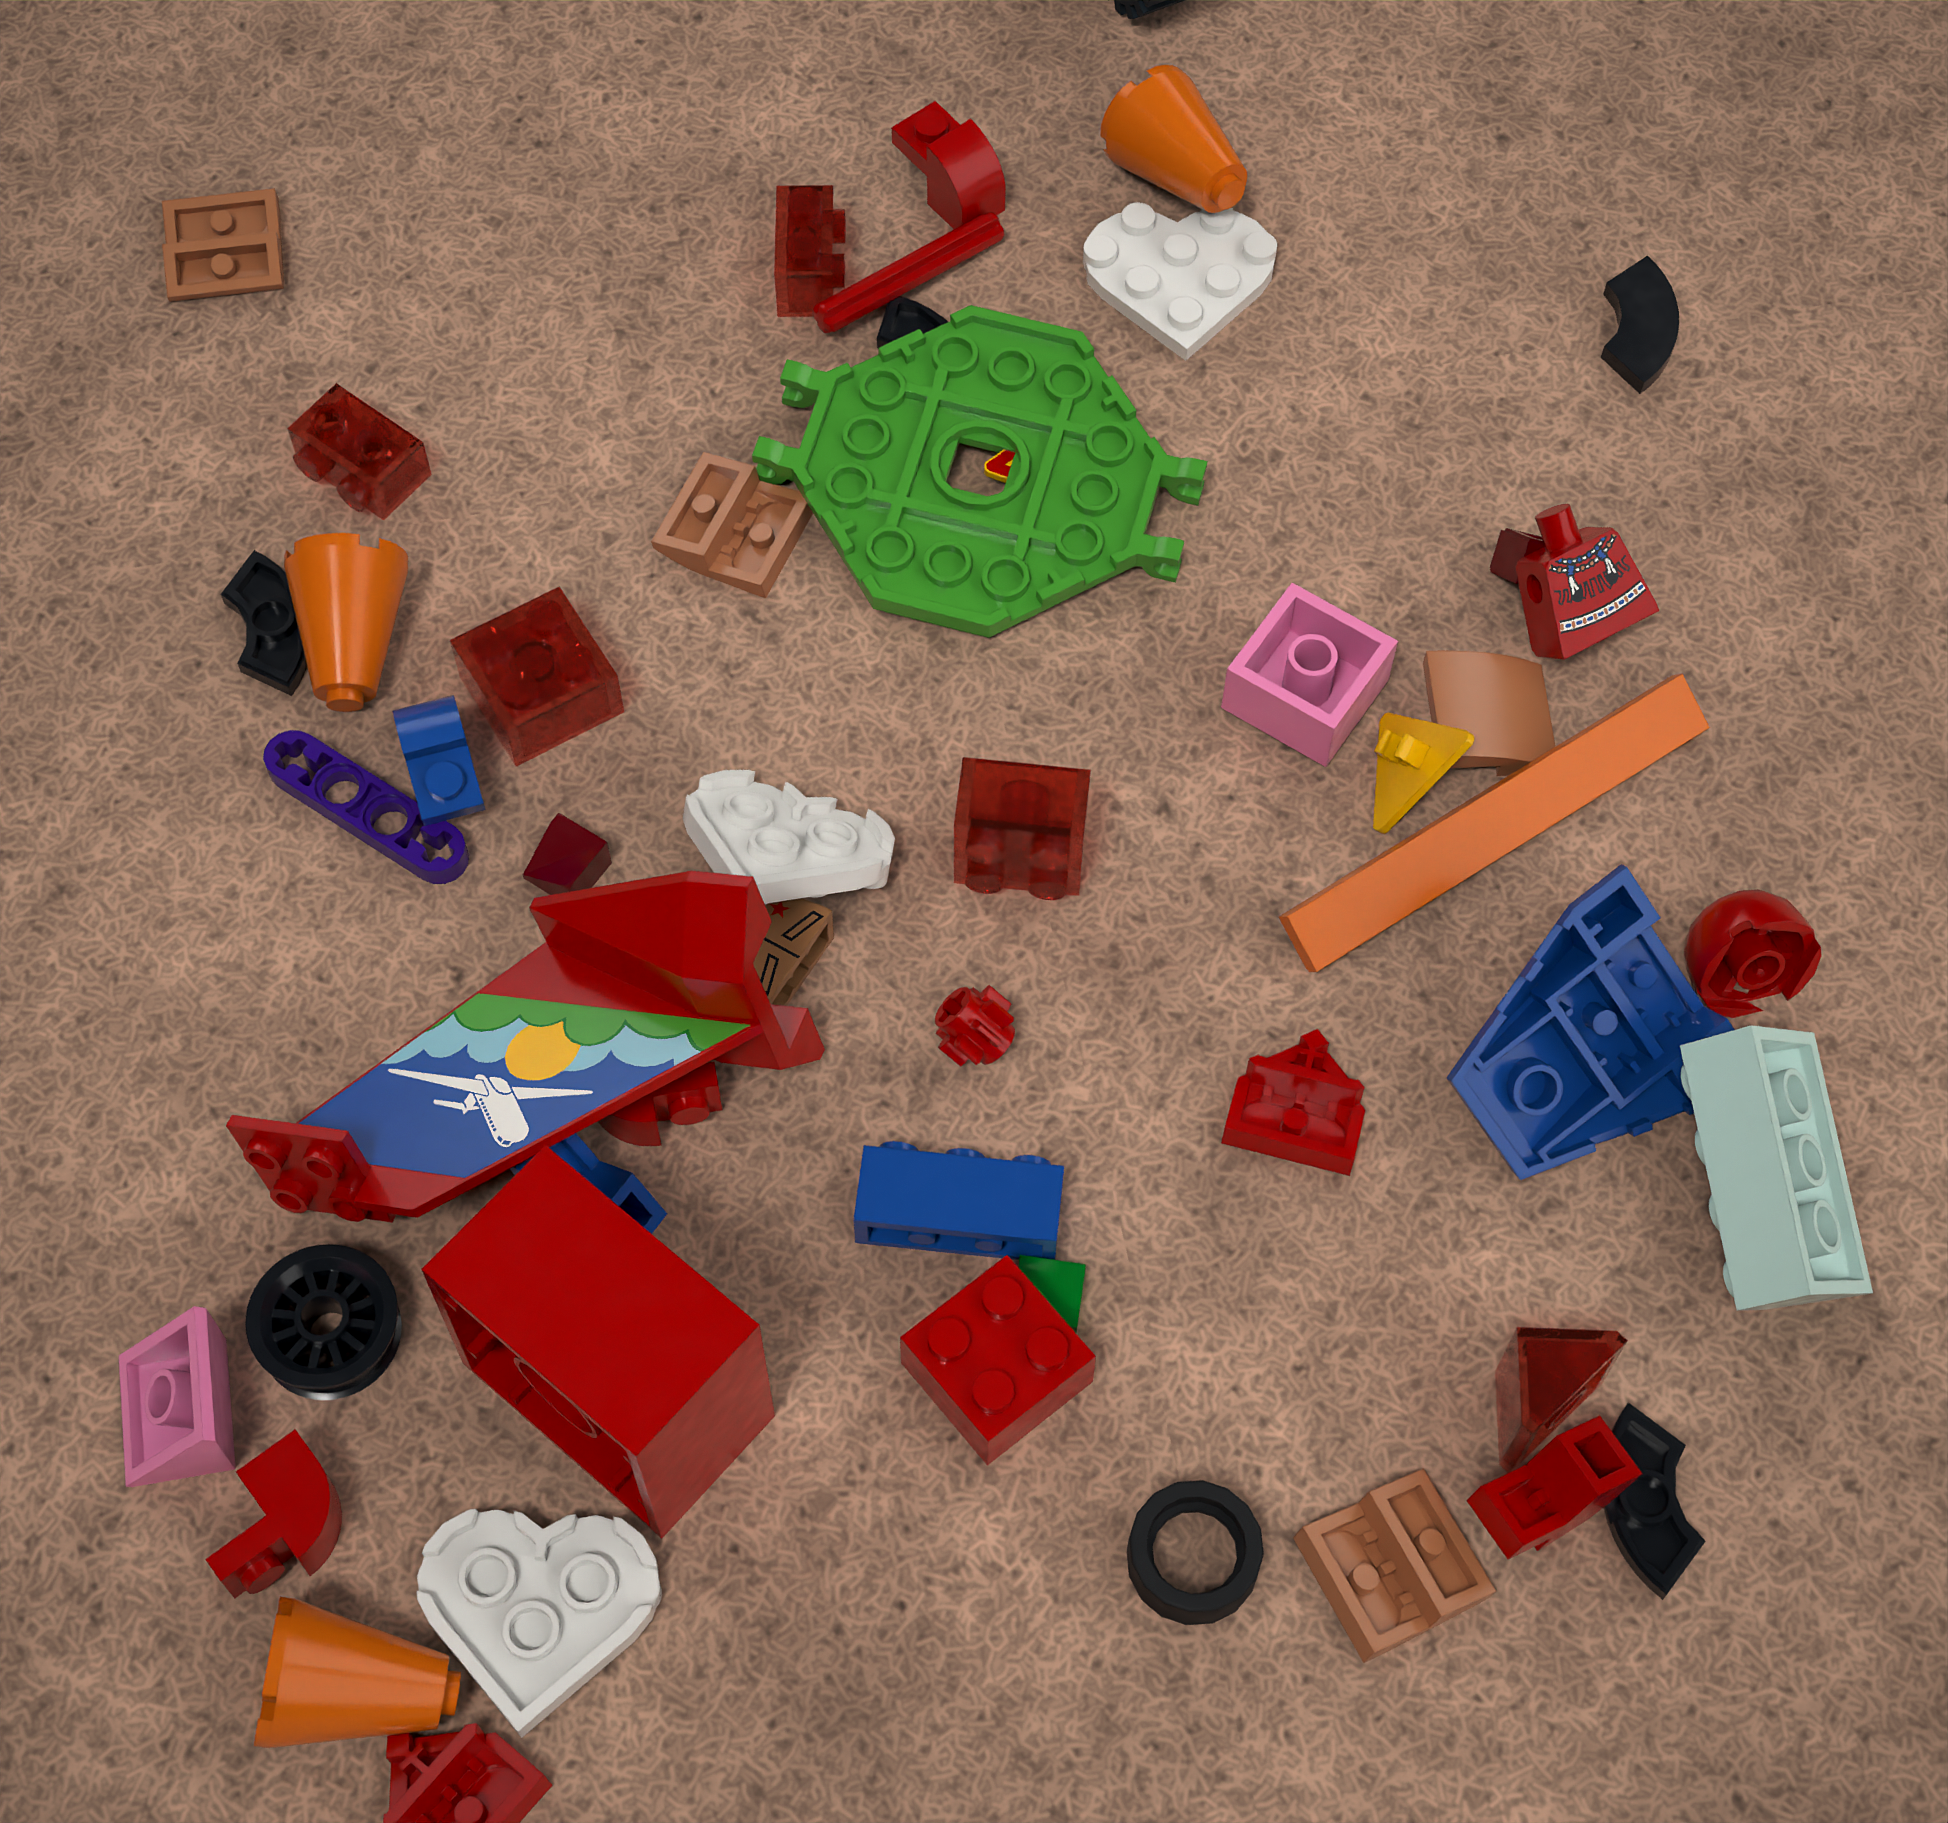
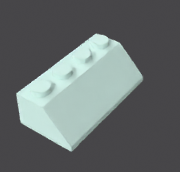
(1774, 1168)

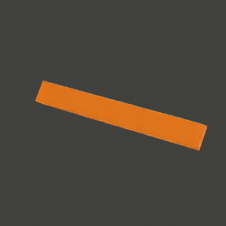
(1493, 823)

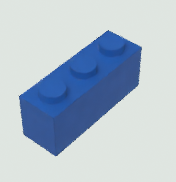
(958, 1202)

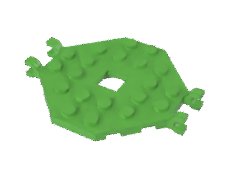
(964, 559)

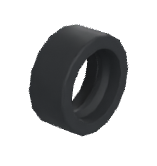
(1228, 1510)

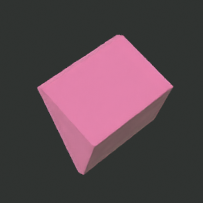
(177, 1402)

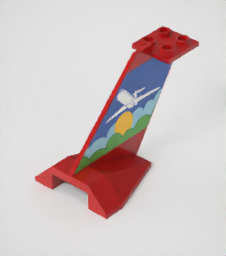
(607, 1010)

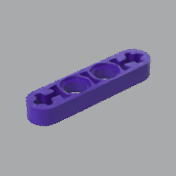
(361, 812)

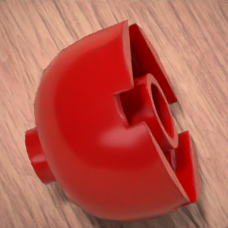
(1749, 942)

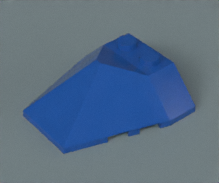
(1585, 1035)

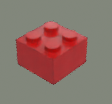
(997, 1359)

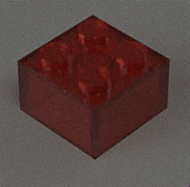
(537, 676)
(1020, 827)

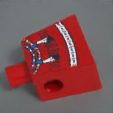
(1579, 586)

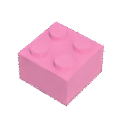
(1308, 674)

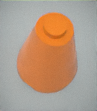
(1173, 140)
(345, 612)
(347, 1681)

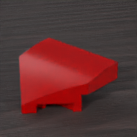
(1298, 1107)
(460, 1779)

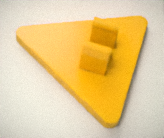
(1410, 761)

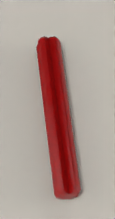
(908, 273)

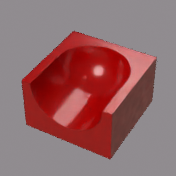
(603, 1339)

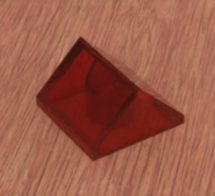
(1544, 1381)

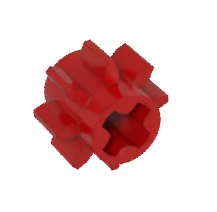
(974, 1025)

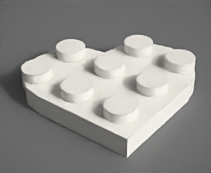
(1179, 276)
(785, 839)
(536, 1605)

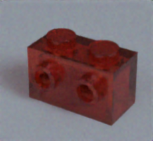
(805, 248)
(358, 452)

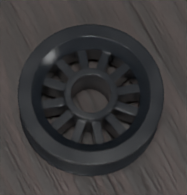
(304, 1271)

